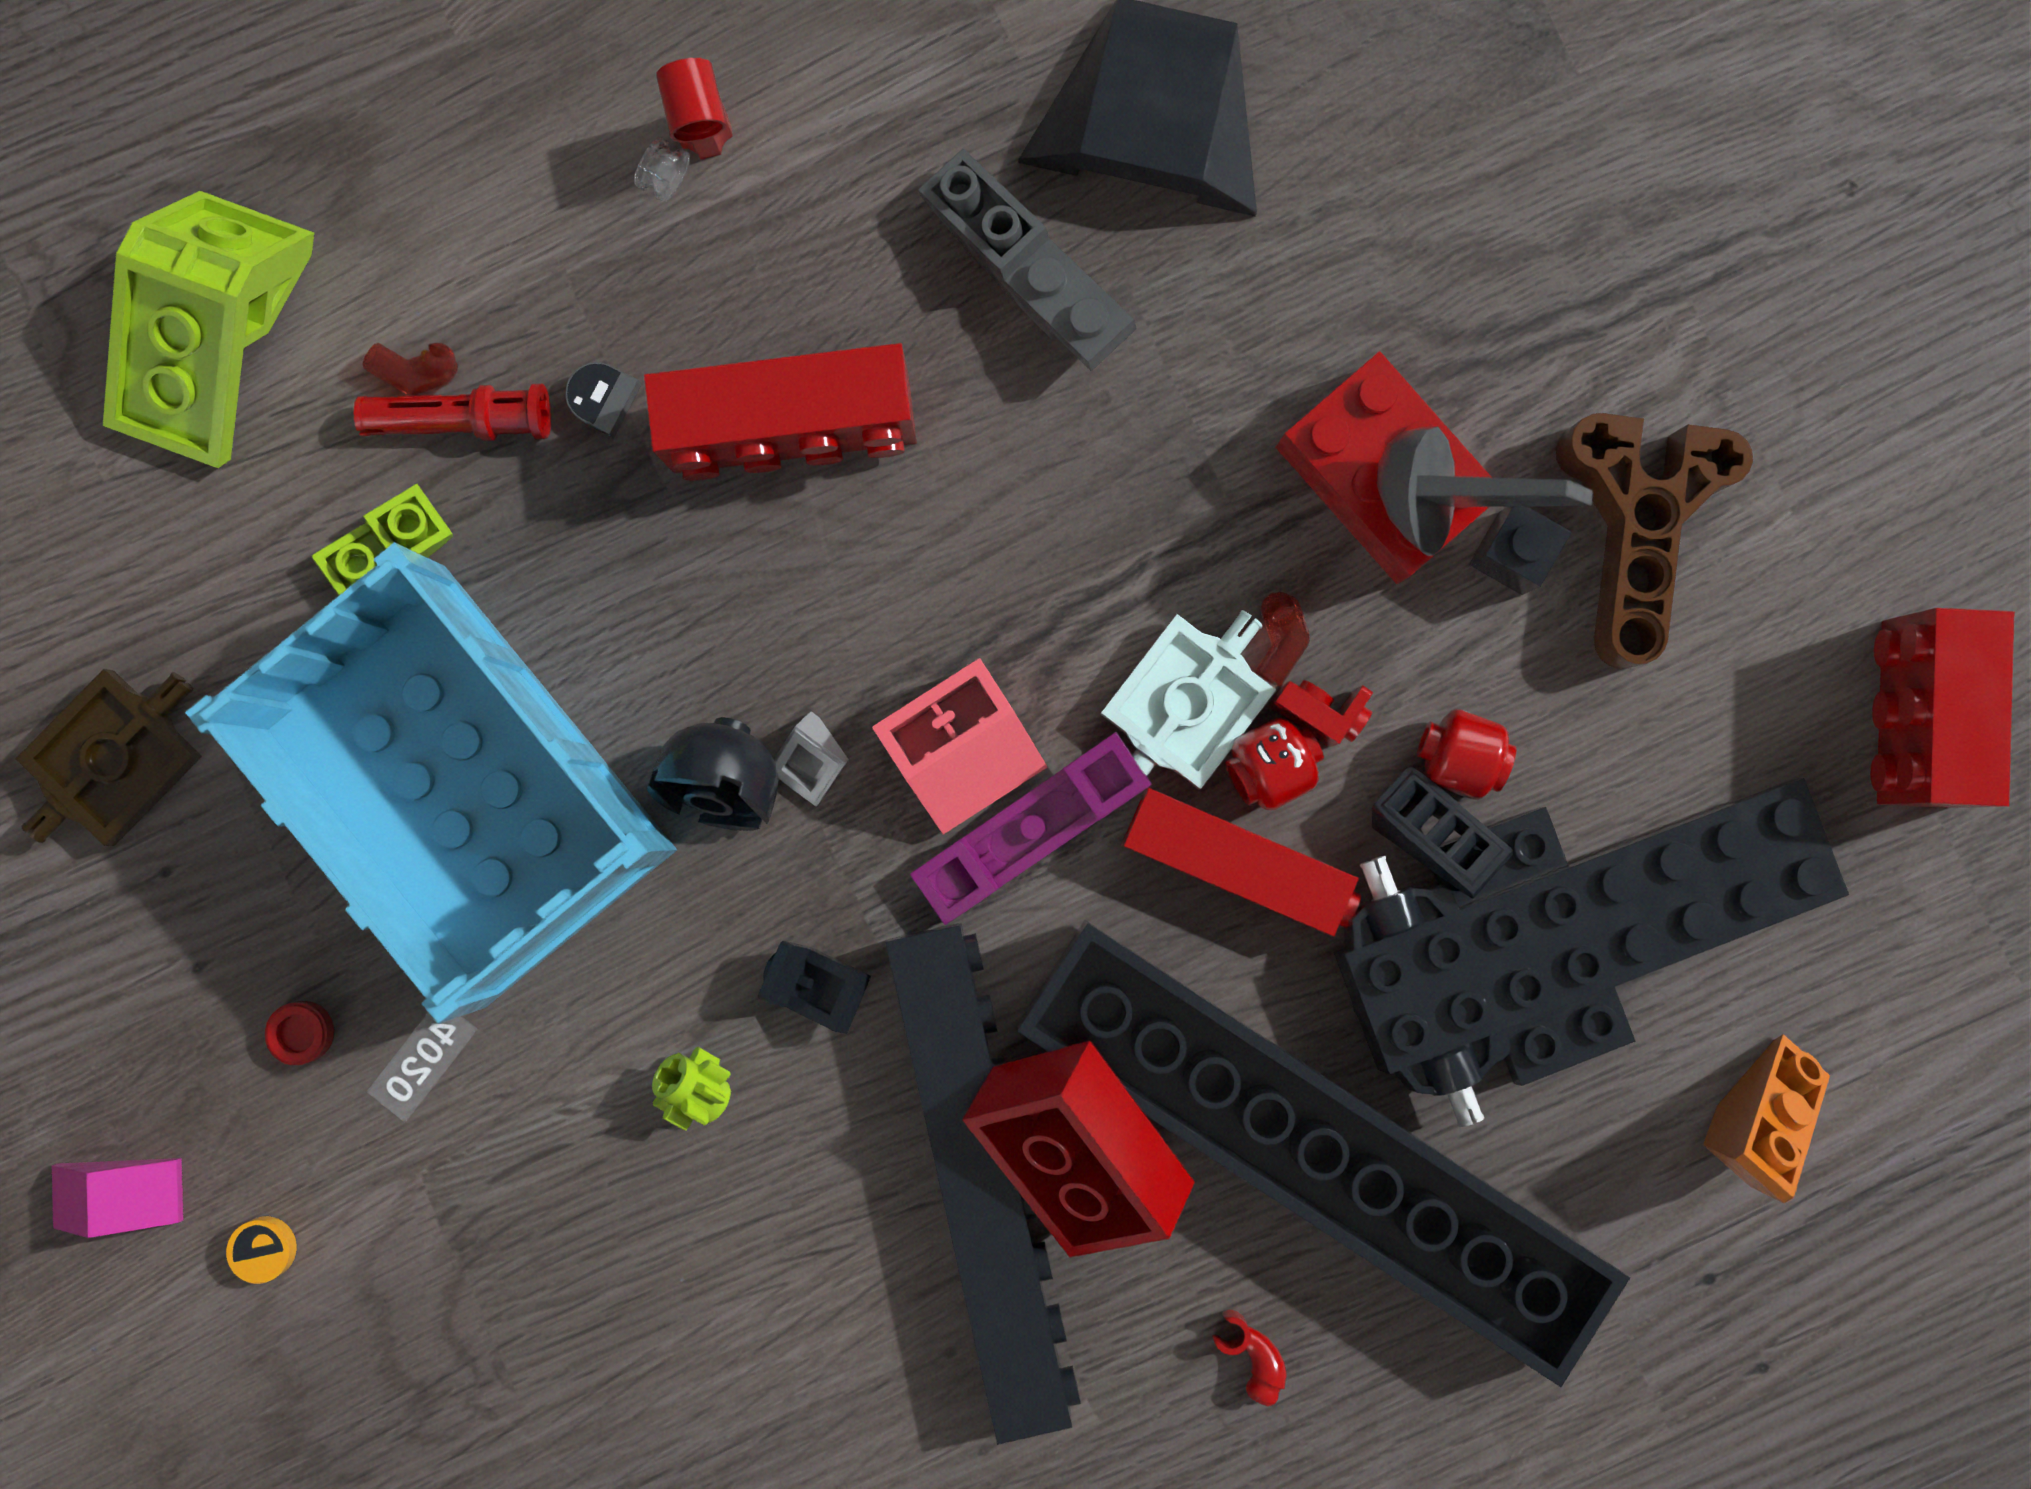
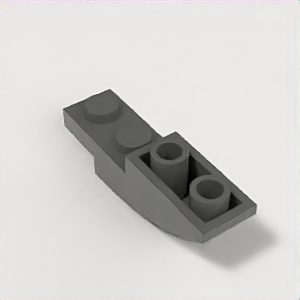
(1026, 261)

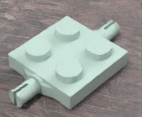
(1190, 699)

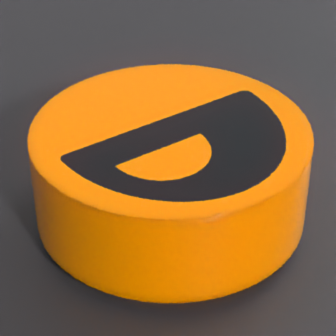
(261, 1249)

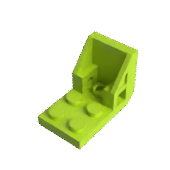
(185, 304)

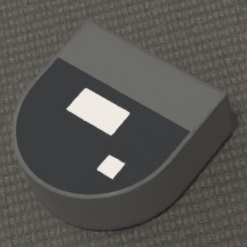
(601, 396)

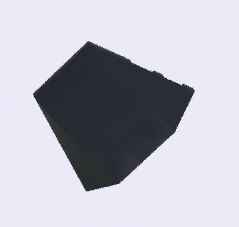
(1155, 106)

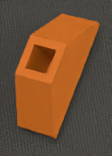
(1769, 1119)

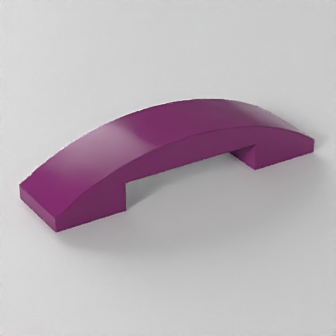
(1031, 828)

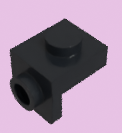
(813, 985)

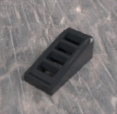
(1433, 801)

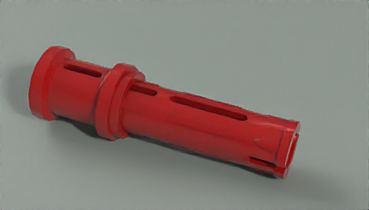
(481, 413)

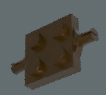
(108, 758)

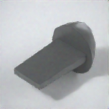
(1422, 488)

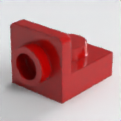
(1310, 708)

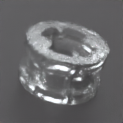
(661, 169)

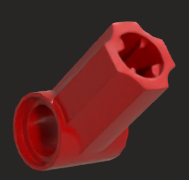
(694, 106)

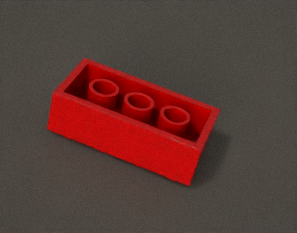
(781, 411)

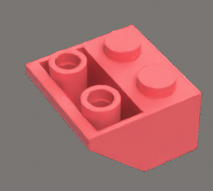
(960, 746)

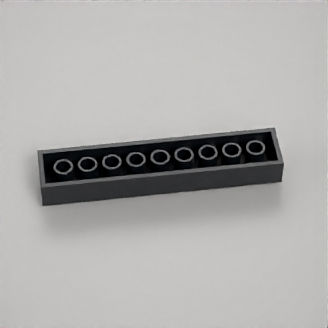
(1328, 1155)

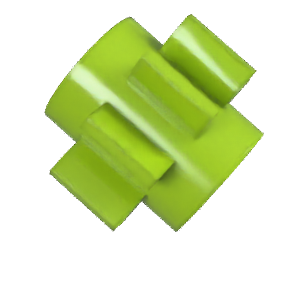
(691, 1088)

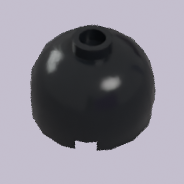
(718, 773)

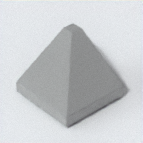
(810, 759)

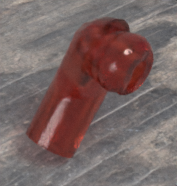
(416, 375)
(1287, 635)

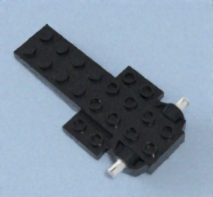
(1539, 950)

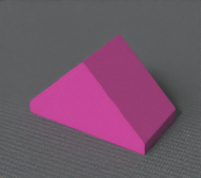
(116, 1195)

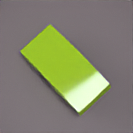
(403, 520)

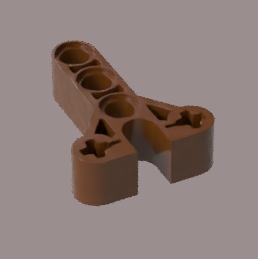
(1617, 487)

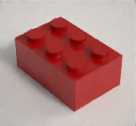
(1340, 451)
(1944, 709)
(1080, 1150)

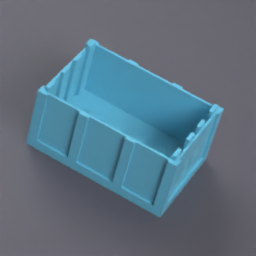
(434, 782)

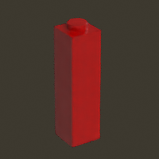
(1242, 863)

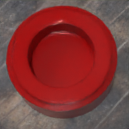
(299, 1032)

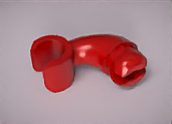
(1267, 1363)

